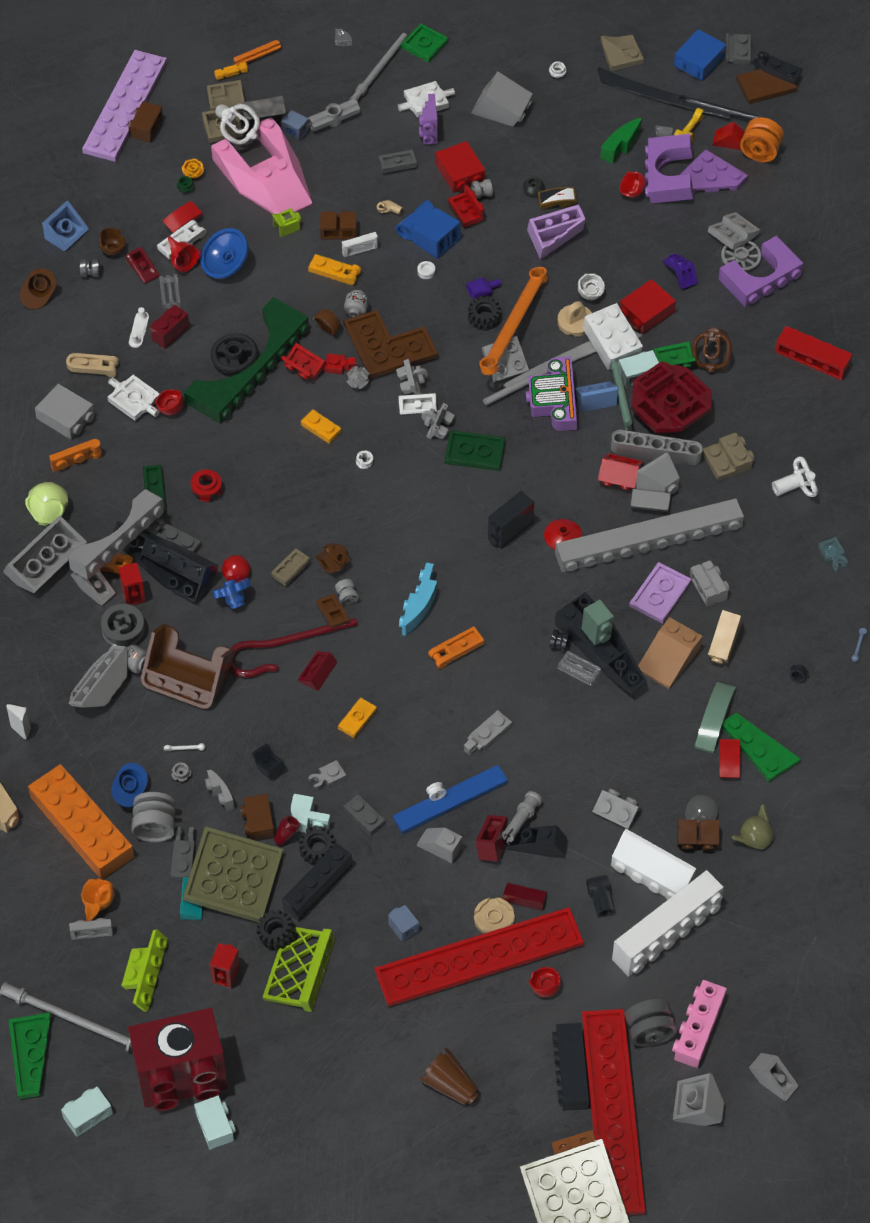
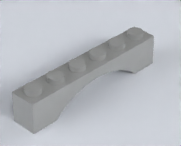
(91, 557)

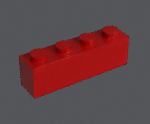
(813, 353)

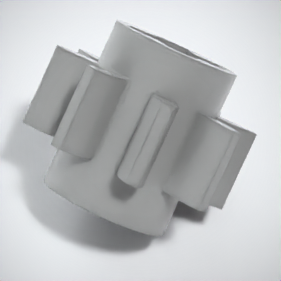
(357, 377)

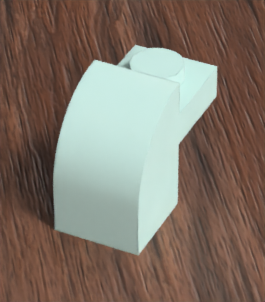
(302, 810)

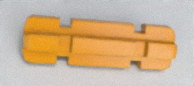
(231, 70)

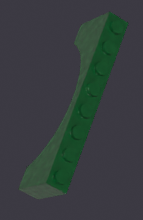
(220, 397)

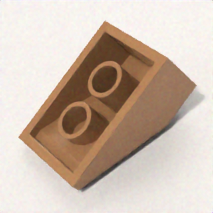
(670, 652)

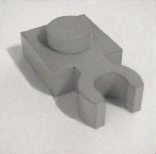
(329, 774)

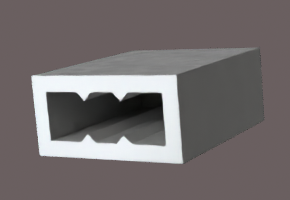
(65, 411)

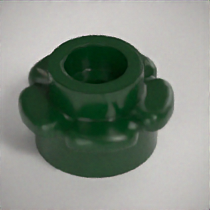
(185, 184)

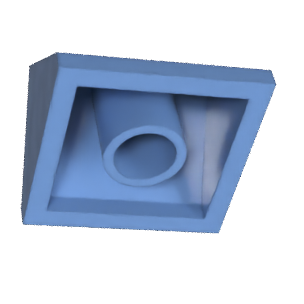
(64, 226)
(596, 396)

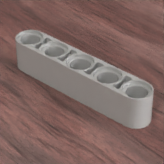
(654, 446)

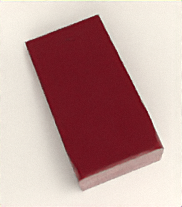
(142, 265)

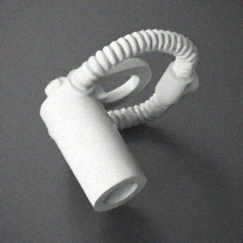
(228, 114)
(797, 480)

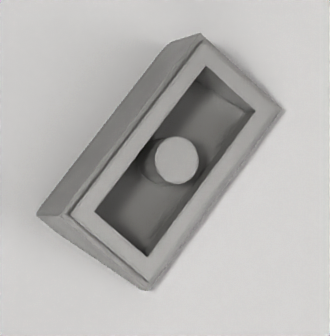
(650, 500)

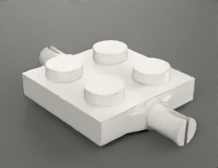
(418, 95)
(133, 397)

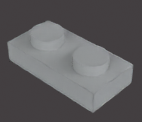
(90, 929)

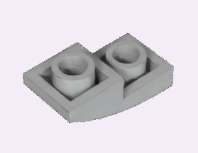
(219, 789)

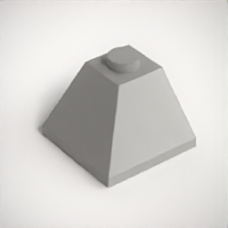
(658, 476)
(698, 1101)

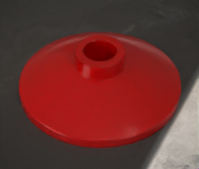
(554, 535)

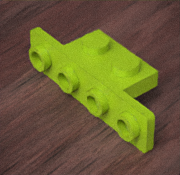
(144, 969)

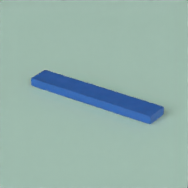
(454, 798)

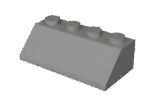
(44, 555)

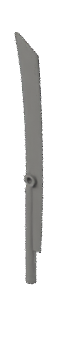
(522, 380)

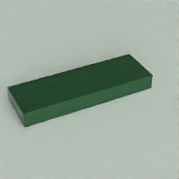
(154, 481)

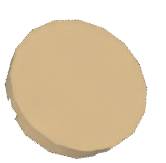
(493, 915)

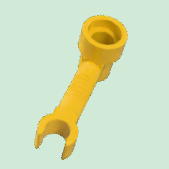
(697, 117)

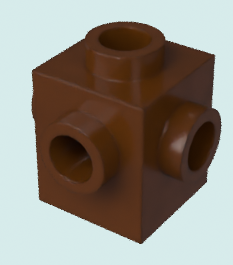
(333, 557)

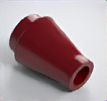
(286, 829)

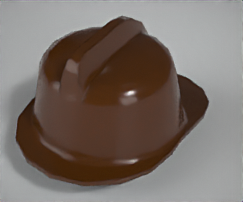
(37, 288)

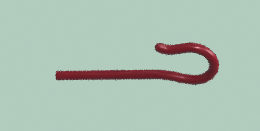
(276, 642)

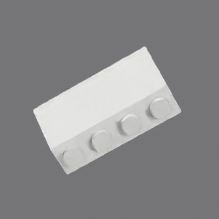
(651, 865)

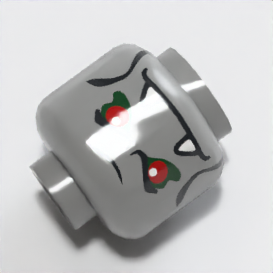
(356, 303)

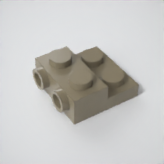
(212, 126)
(728, 457)

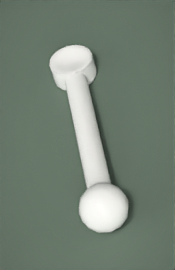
(201, 747)

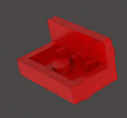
(467, 207)
(304, 361)

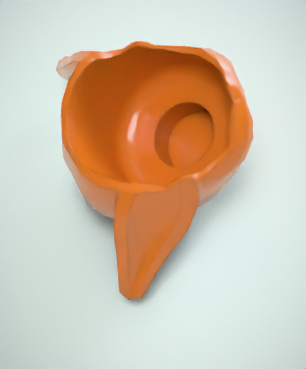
(96, 896)

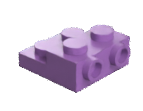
(429, 121)

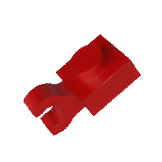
(338, 363)

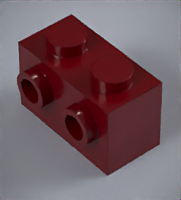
(169, 326)

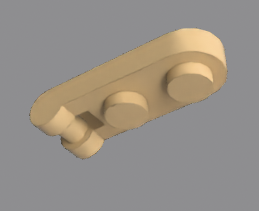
(92, 364)

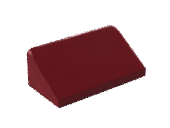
(317, 670)
(524, 896)

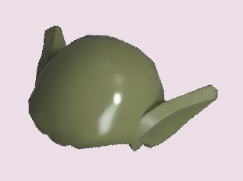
(756, 831)

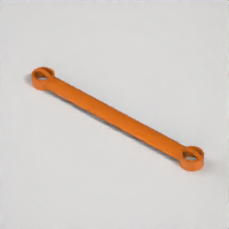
(513, 321)

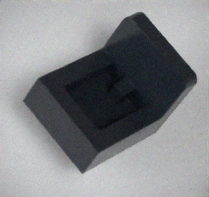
(267, 761)

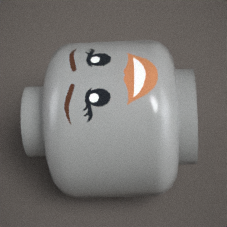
(135, 658)

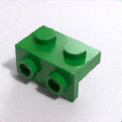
(675, 354)

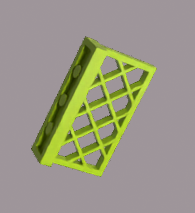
(314, 975)

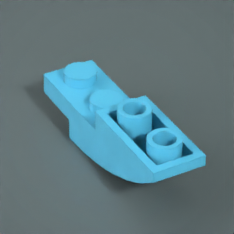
(419, 603)

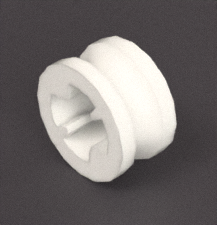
(359, 462)
(436, 791)

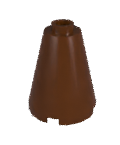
(450, 1078)

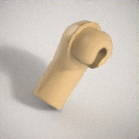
(389, 206)

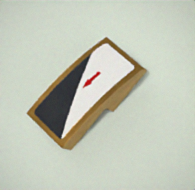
(563, 196)

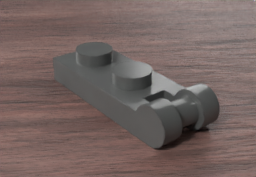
(174, 535)

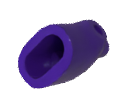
(481, 287)

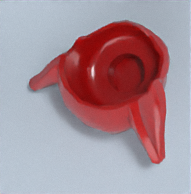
(183, 254)

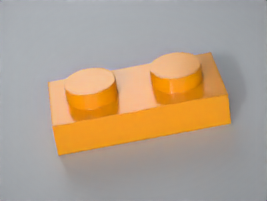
(320, 426)

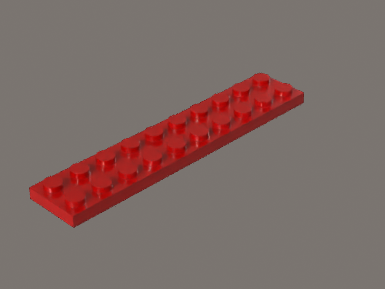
(478, 956)
(613, 1100)

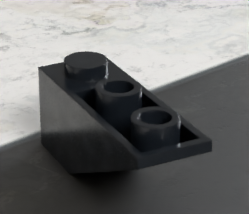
(538, 841)

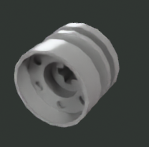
(153, 817)

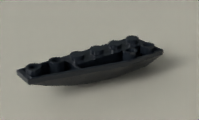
(172, 564)
(610, 656)

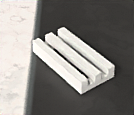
(359, 244)

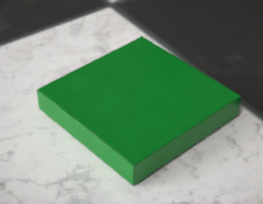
(424, 42)

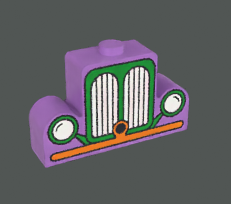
(554, 394)

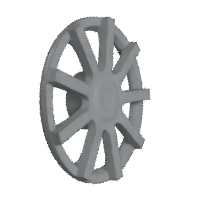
(742, 255)

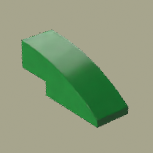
(621, 140)

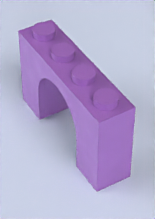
(659, 152)
(750, 288)

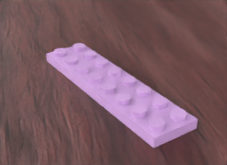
(131, 89)

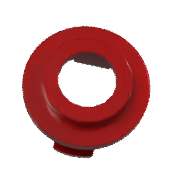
(206, 492)

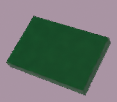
(474, 450)

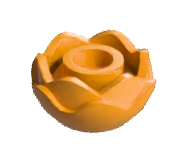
(193, 168)

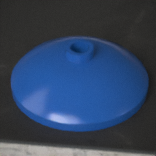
(224, 253)

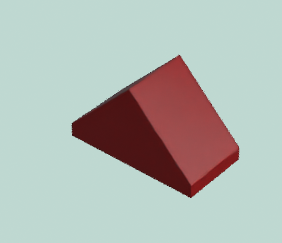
(728, 136)

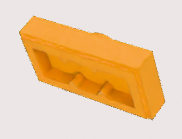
(357, 718)

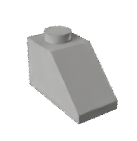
(95, 587)
(441, 843)
(773, 1075)

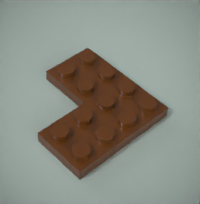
(383, 353)

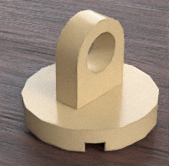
(572, 318)

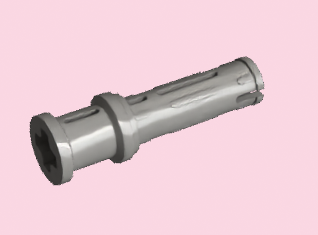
(525, 810)

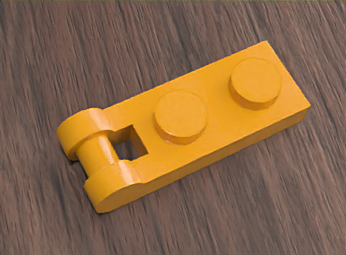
(334, 269)

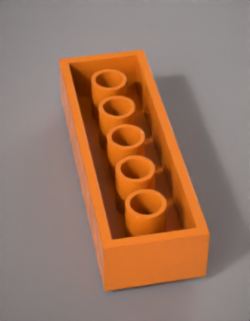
(81, 822)

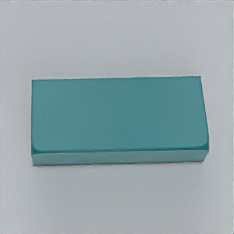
(188, 910)

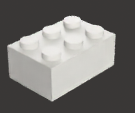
(611, 335)

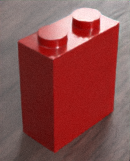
(459, 166)
(647, 306)

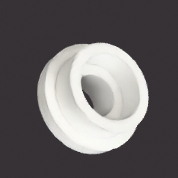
(557, 69)

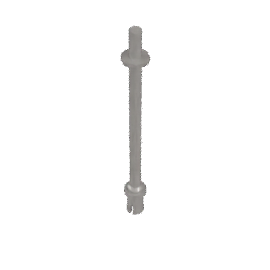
(22, 996)

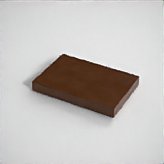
(762, 86)

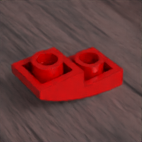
(182, 216)
(729, 758)

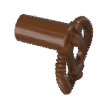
(712, 335)

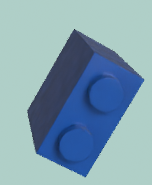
(700, 55)

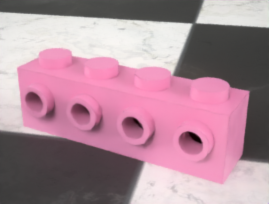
(699, 1023)

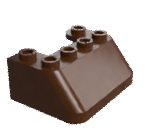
(184, 673)

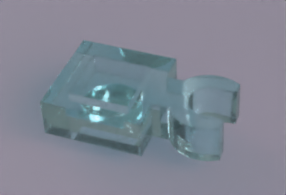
(833, 551)

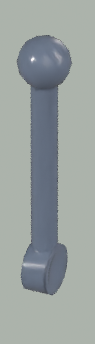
(862, 632)

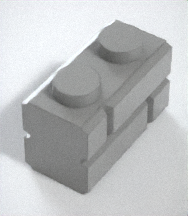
(709, 583)

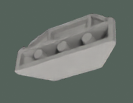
(101, 679)

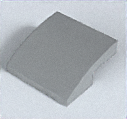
(734, 230)

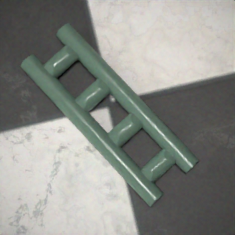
(622, 397)

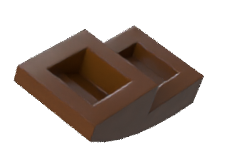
(332, 611)

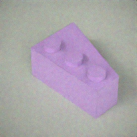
(555, 229)

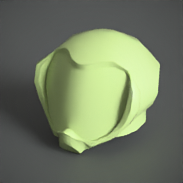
(46, 502)

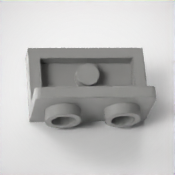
(616, 808)

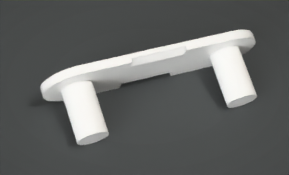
(139, 328)

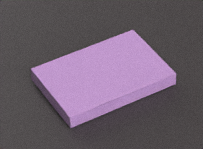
(660, 592)

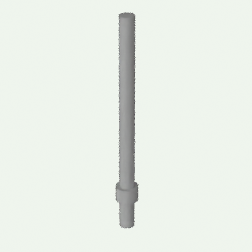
(362, 88)

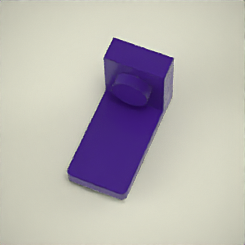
(684, 270)

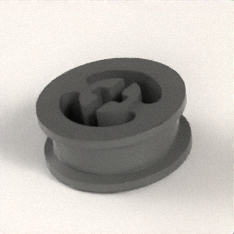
(122, 616)

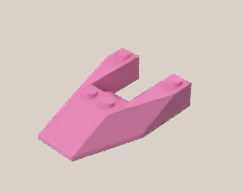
(272, 184)

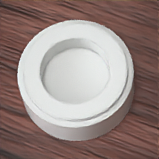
(426, 270)

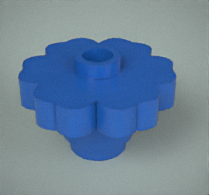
(232, 592)

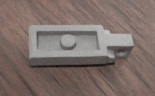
(487, 732)

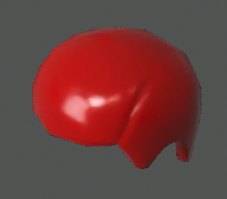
(632, 184)
(170, 402)
(235, 568)
(545, 982)

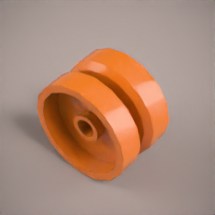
(762, 139)

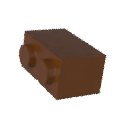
(146, 119)
(338, 226)
(258, 817)
(694, 833)

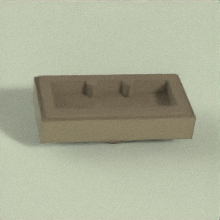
(290, 567)

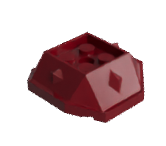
(670, 398)

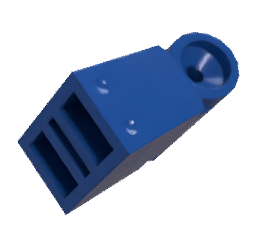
(430, 229)

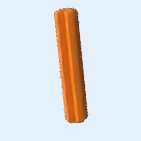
(258, 52)

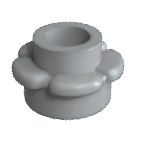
(180, 767)

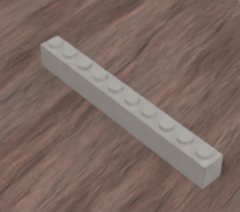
(649, 535)

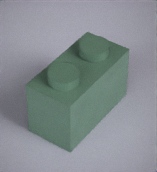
(597, 622)

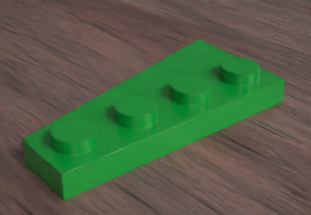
(763, 752)
(29, 1048)

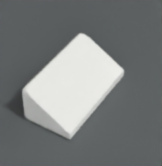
(417, 403)
(19, 720)

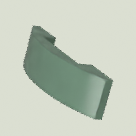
(714, 717)

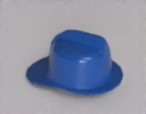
(129, 783)

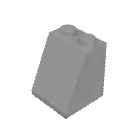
(502, 101)

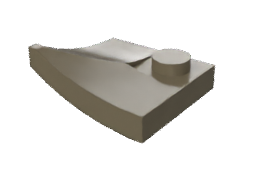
(621, 52)
(225, 93)

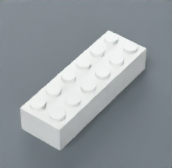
(667, 924)

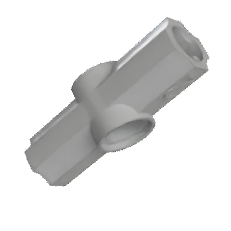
(333, 115)

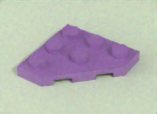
(713, 173)

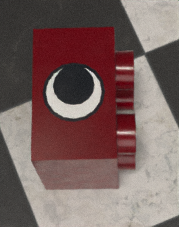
(178, 1059)

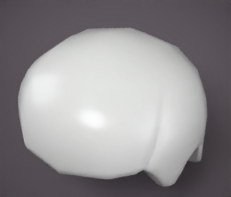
(591, 286)

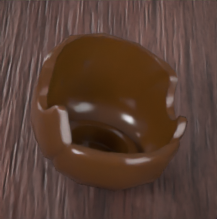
(111, 241)
(327, 321)

